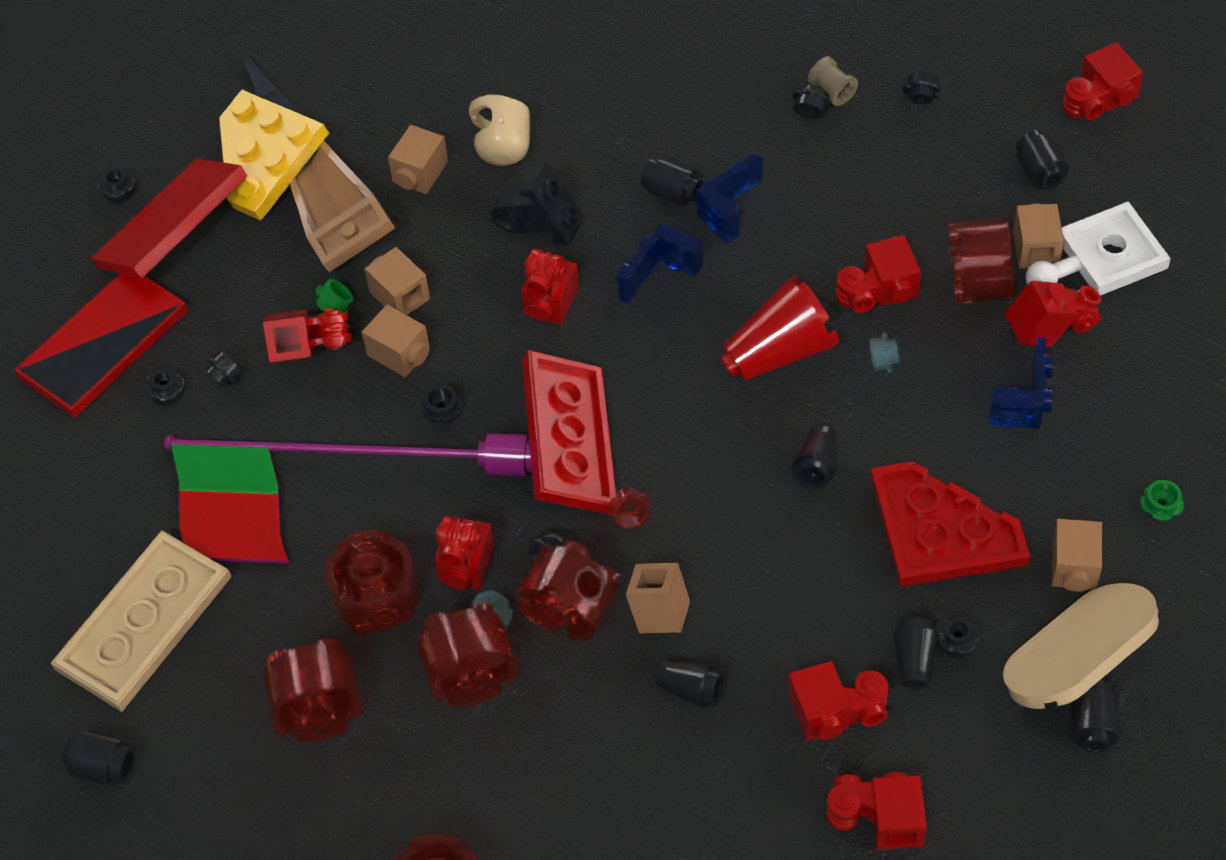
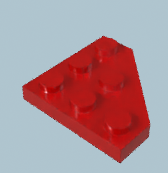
(942, 528)

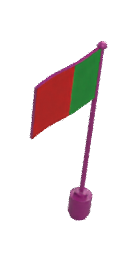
(233, 493)

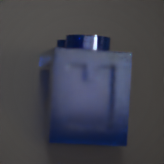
(716, 196)
(665, 245)
(1025, 407)

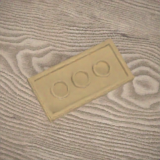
(141, 620)

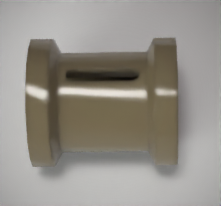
(833, 81)

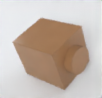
(418, 159)
(1037, 234)
(397, 282)
(396, 341)
(1076, 554)
(658, 598)

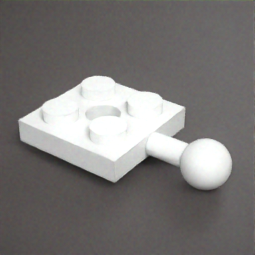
(1101, 269)

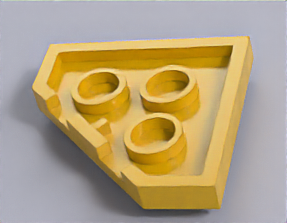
(269, 146)

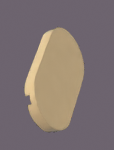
(1081, 645)

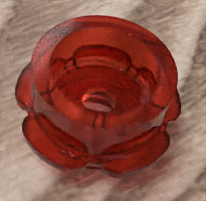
(633, 518)

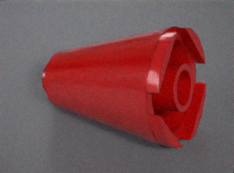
(779, 333)

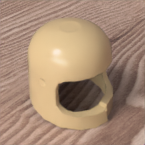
(507, 136)

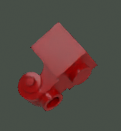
(1106, 82)
(888, 277)
(549, 286)
(1049, 310)
(295, 333)
(463, 552)
(828, 707)
(889, 802)

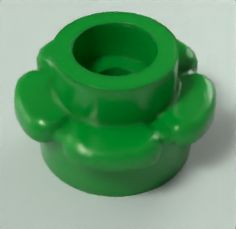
(333, 295)
(1162, 491)

